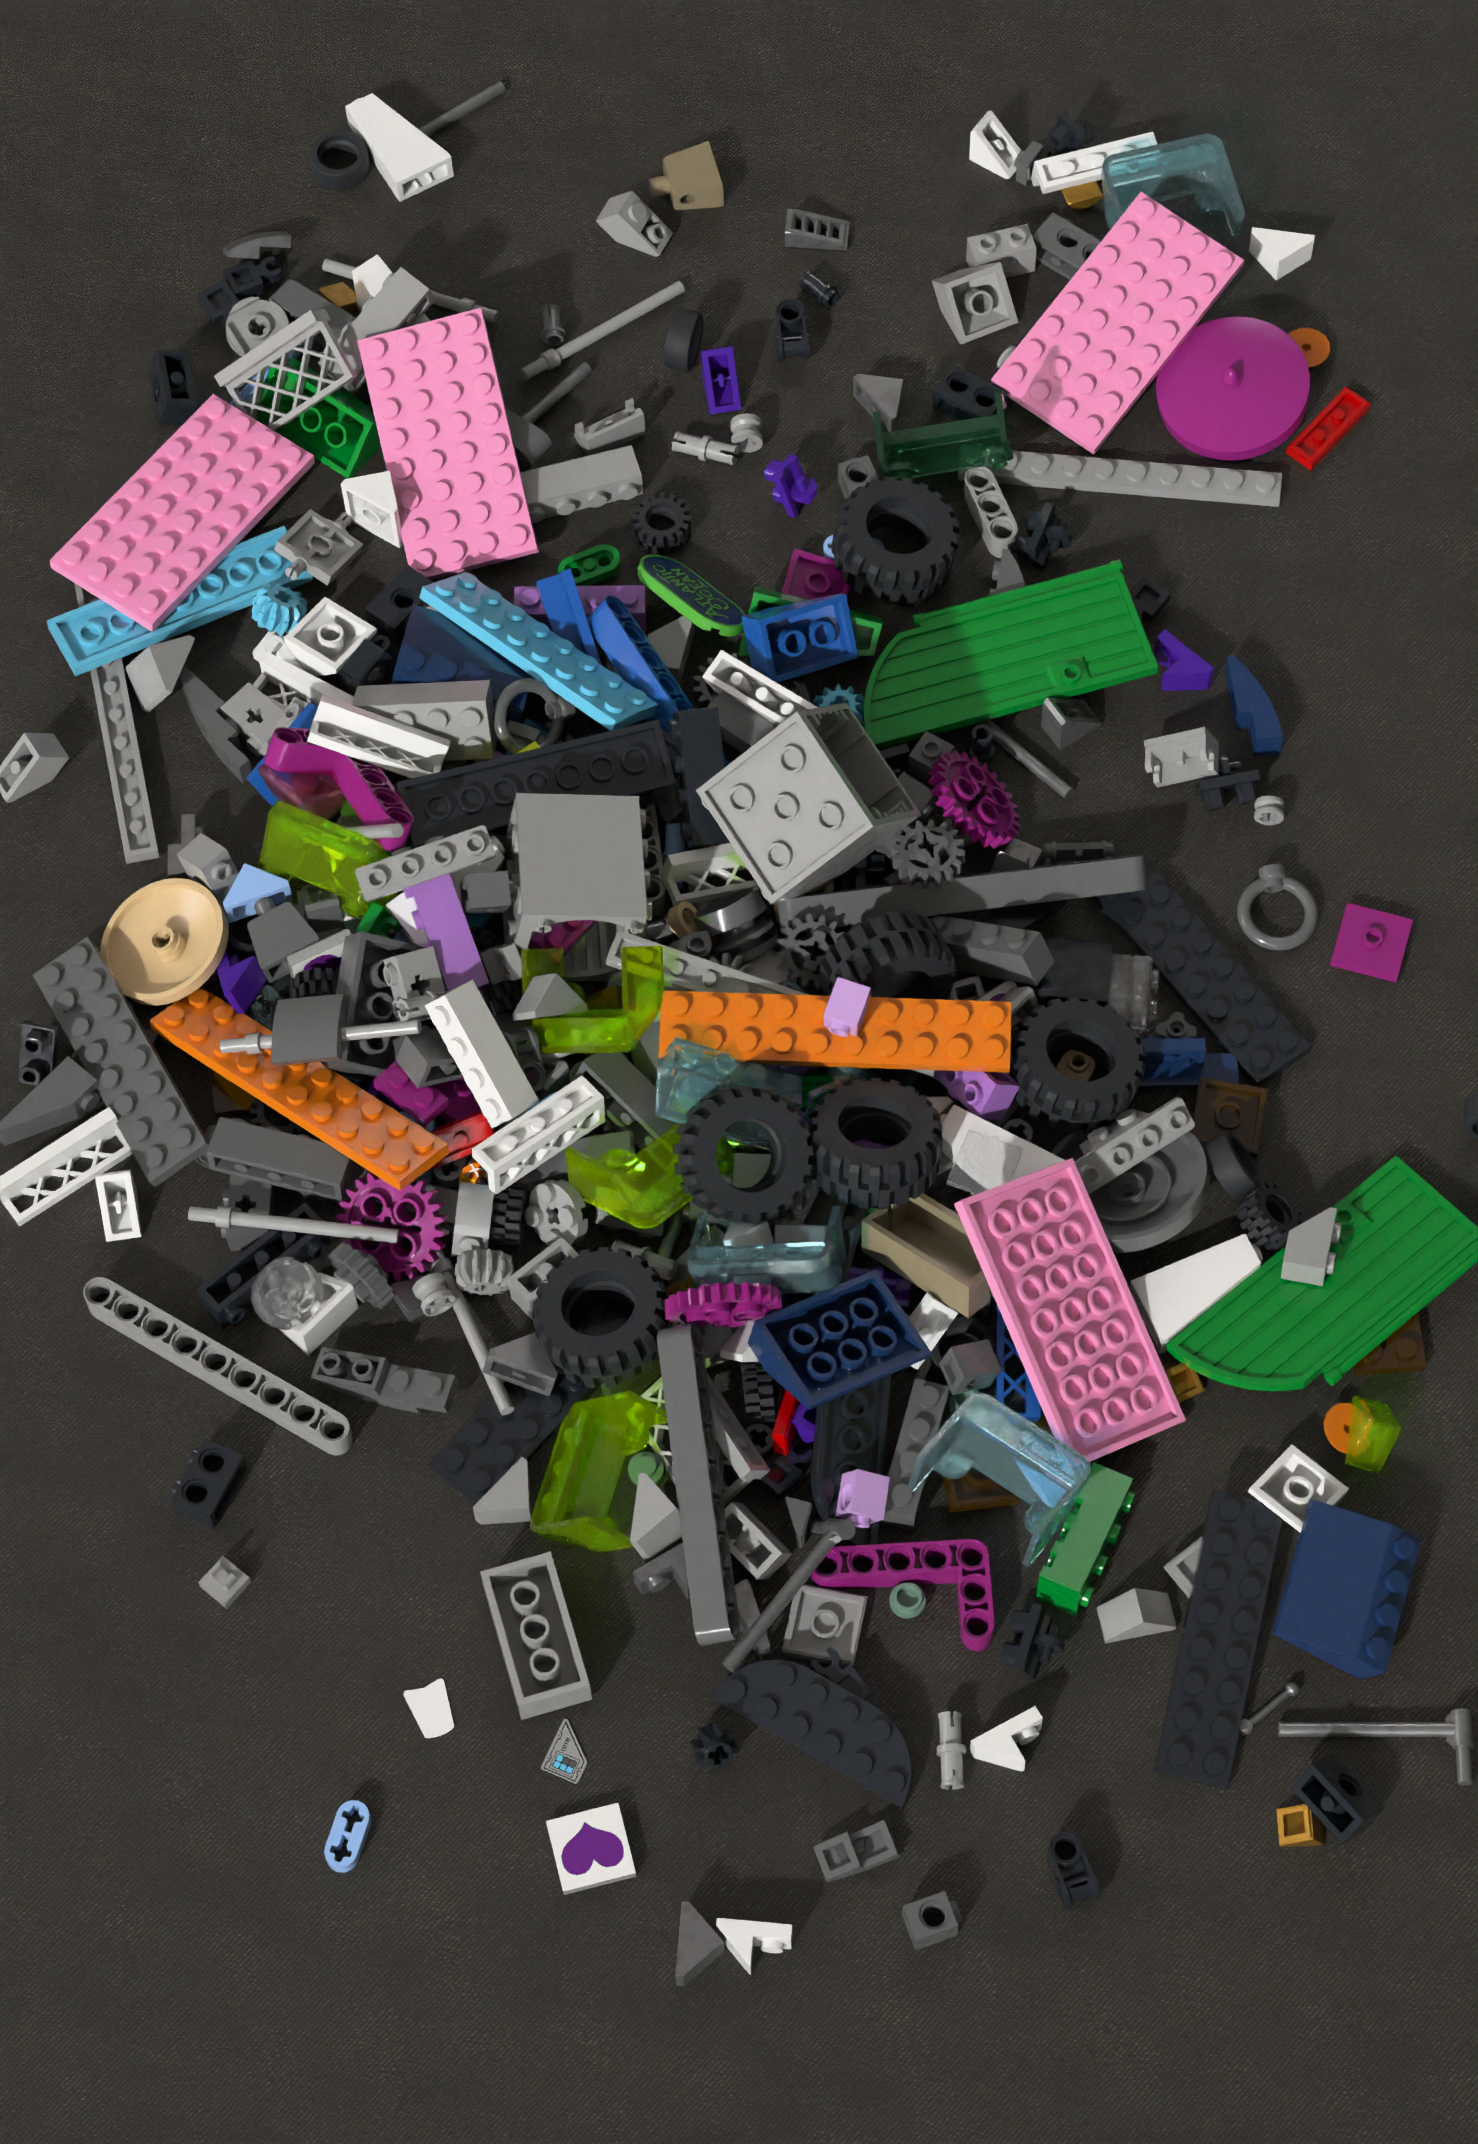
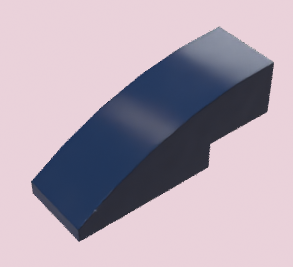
(1252, 709)

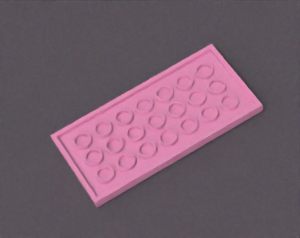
(1117, 322)
(448, 445)
(182, 512)
(1070, 1311)

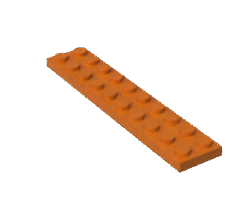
(891, 1036)
(304, 1092)

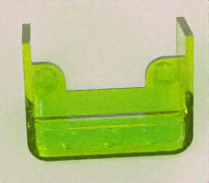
(319, 854)
(599, 1028)
(638, 1186)
(587, 1468)

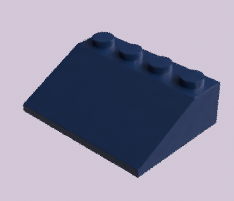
(444, 652)
(837, 1341)
(1347, 1589)

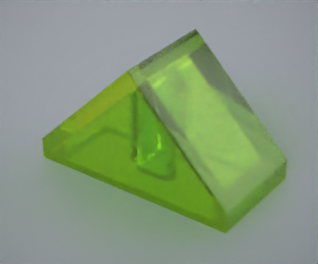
(1371, 1434)

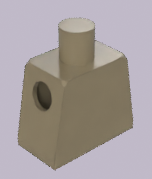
(690, 179)

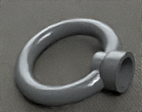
(556, 709)
(1271, 880)

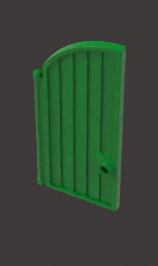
(1007, 655)
(1391, 1260)

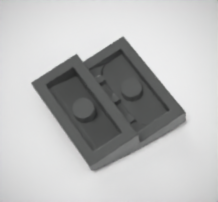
(308, 1029)

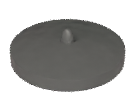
(1151, 1197)

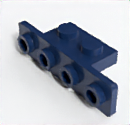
(1182, 1062)

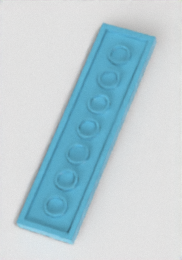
(104, 634)
(539, 651)

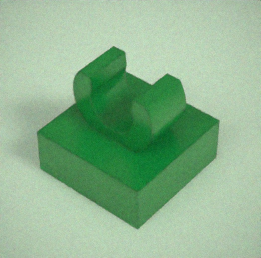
(378, 921)

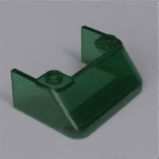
(946, 445)

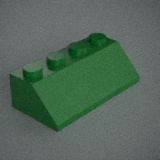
(335, 430)

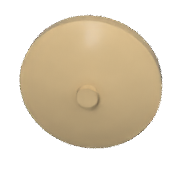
(165, 941)

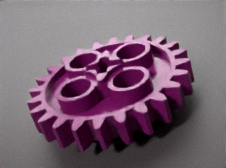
(957, 782)
(392, 1256)
(723, 1304)

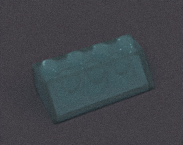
(693, 1071)

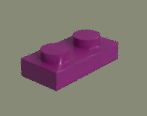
(562, 935)
(419, 1103)

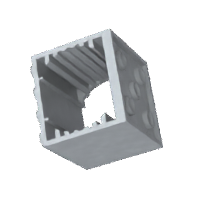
(808, 802)
(577, 863)

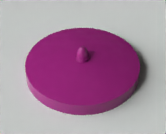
(1234, 389)

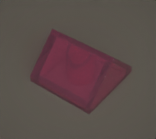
(308, 792)

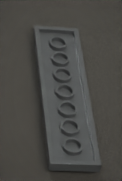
(122, 1060)

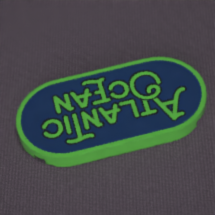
(690, 595)

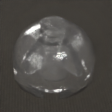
(287, 1293)

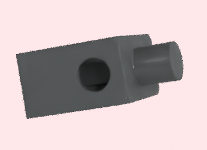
(278, 934)

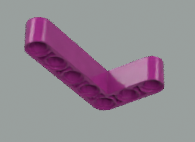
(360, 782)
(920, 1573)

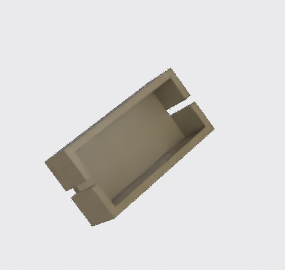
(929, 1250)

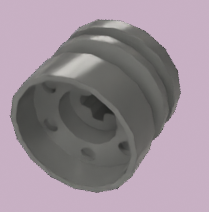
(735, 925)

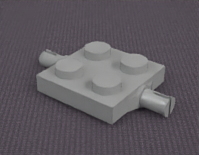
(318, 546)

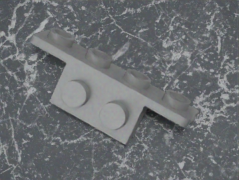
(418, 865)
(1130, 1141)

